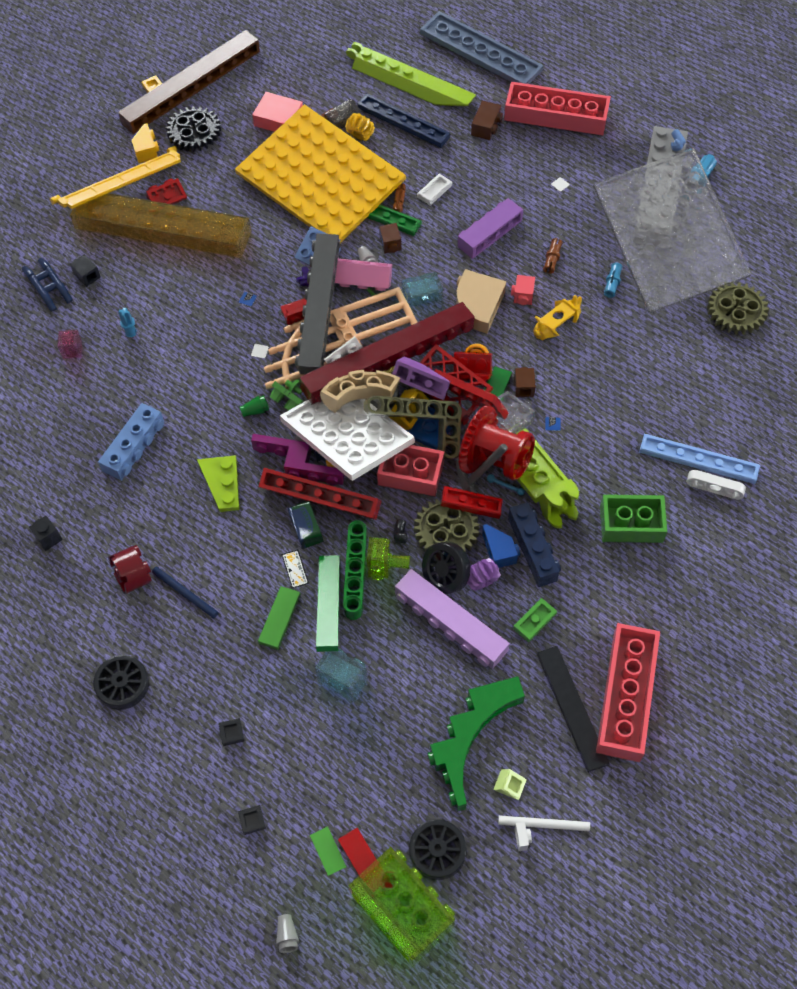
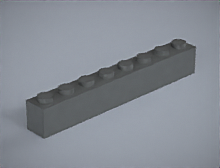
(319, 303)

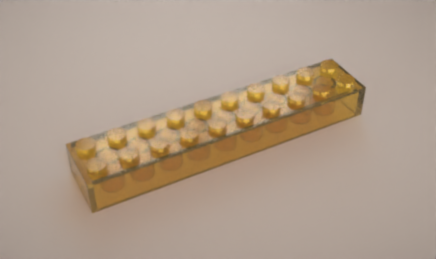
(164, 224)

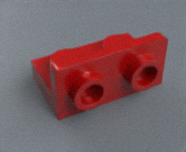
(169, 192)
(293, 311)
(476, 362)

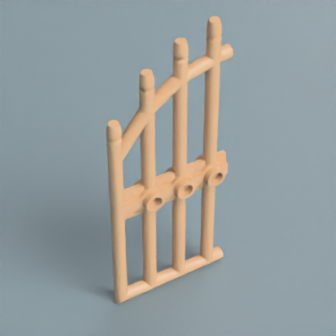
(344, 330)

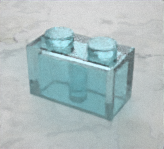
(422, 289)

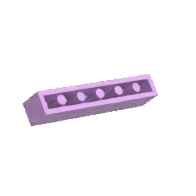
(452, 619)

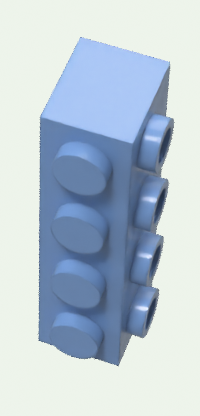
(131, 441)

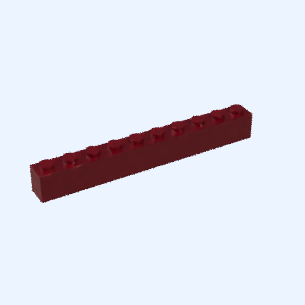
(385, 352)

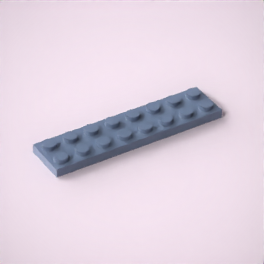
(481, 49)

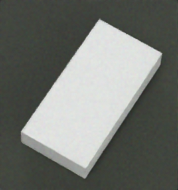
(434, 189)

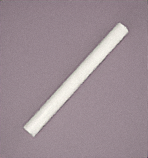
(545, 823)

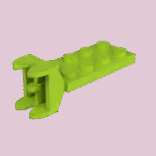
(549, 487)

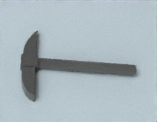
(468, 483)

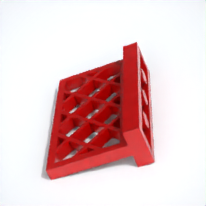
(451, 360)

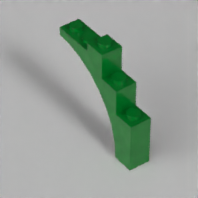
(451, 754)

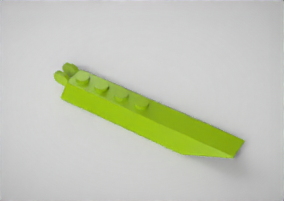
(407, 77)

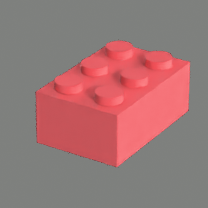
(413, 470)

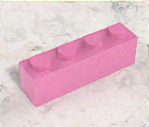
(363, 274)

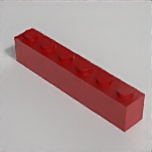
(320, 493)

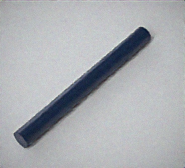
(185, 592)

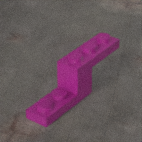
(297, 459)

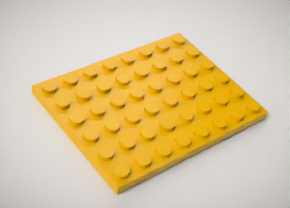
(320, 174)

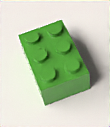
(633, 518)

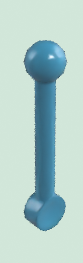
(491, 478)

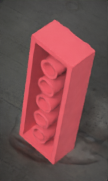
(557, 108)
(628, 693)

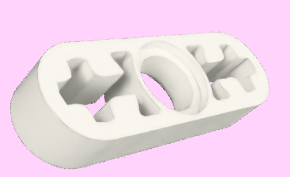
(716, 484)

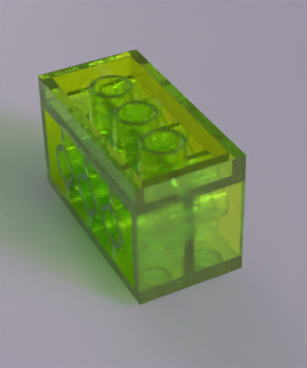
(399, 921)

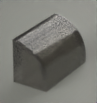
(341, 113)

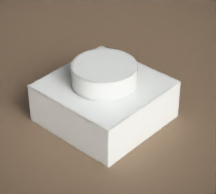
(523, 836)

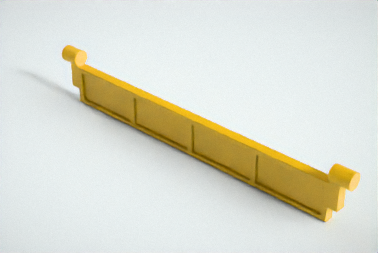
(119, 180)

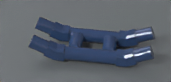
(43, 291)

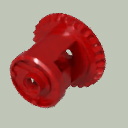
(485, 437)

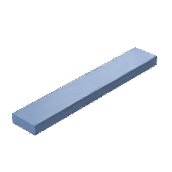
(699, 458)

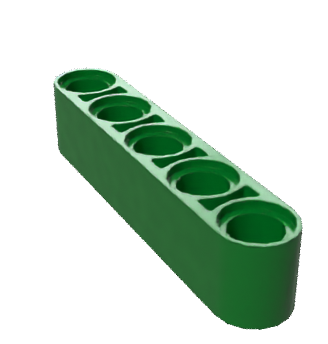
(355, 560)

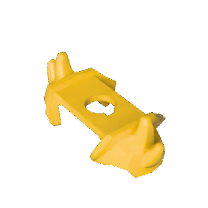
(547, 324)

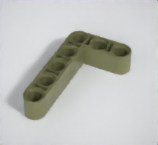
(422, 413)

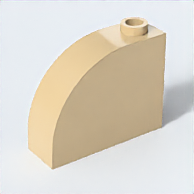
(481, 296)

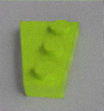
(222, 480)

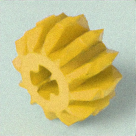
(359, 127)

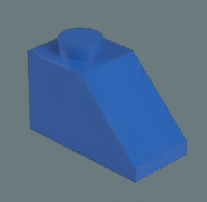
(500, 546)

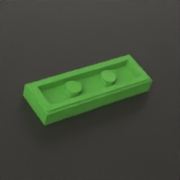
(279, 618)

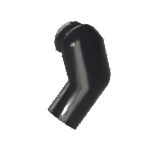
(398, 533)

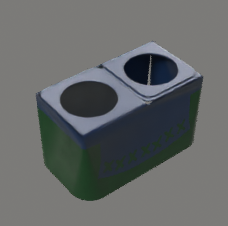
(305, 525)

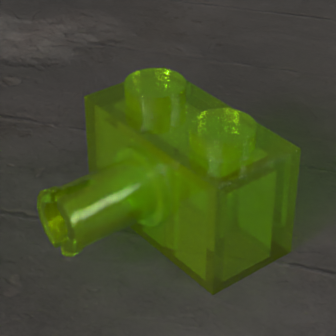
(381, 559)

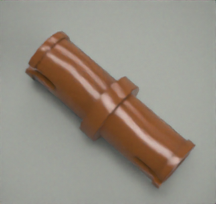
(552, 255)

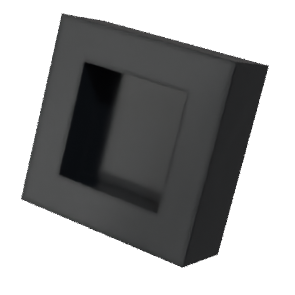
(231, 732)
(251, 820)

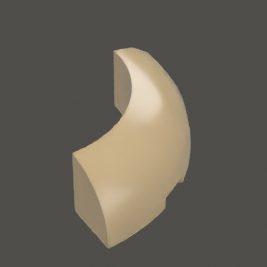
(358, 386)

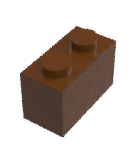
(486, 120)

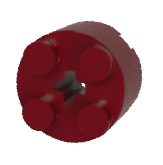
(129, 569)

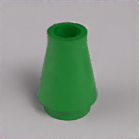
(255, 406)

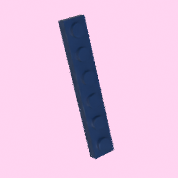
(403, 120)

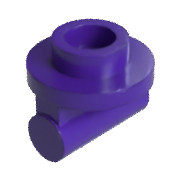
(303, 279)

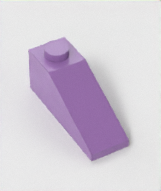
(421, 377)

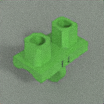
(279, 392)

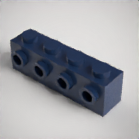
(533, 544)

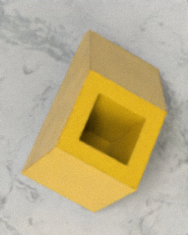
(144, 145)

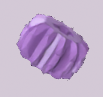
(483, 574)

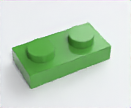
(535, 620)

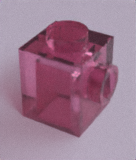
(70, 344)

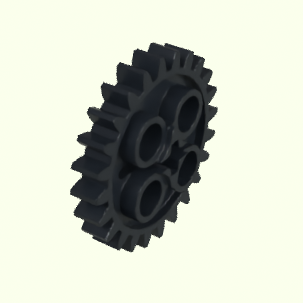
(181, 132)

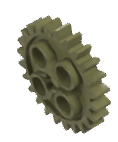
(737, 308)
(441, 515)

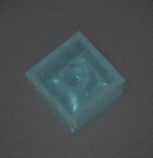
(342, 674)

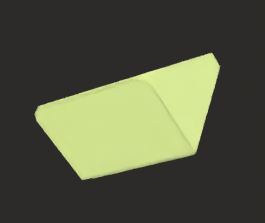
(510, 783)

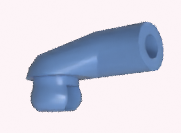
(679, 141)

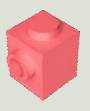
(523, 290)

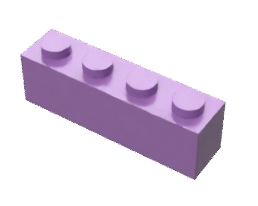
(490, 228)

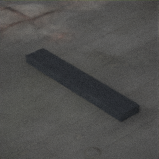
(572, 708)

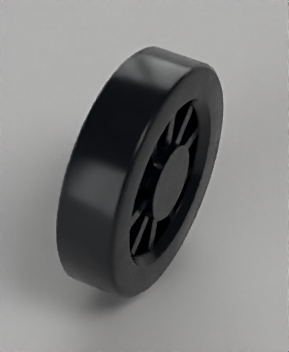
(450, 565)
(121, 681)
(437, 849)

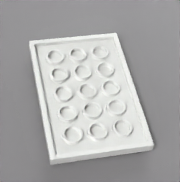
(349, 437)

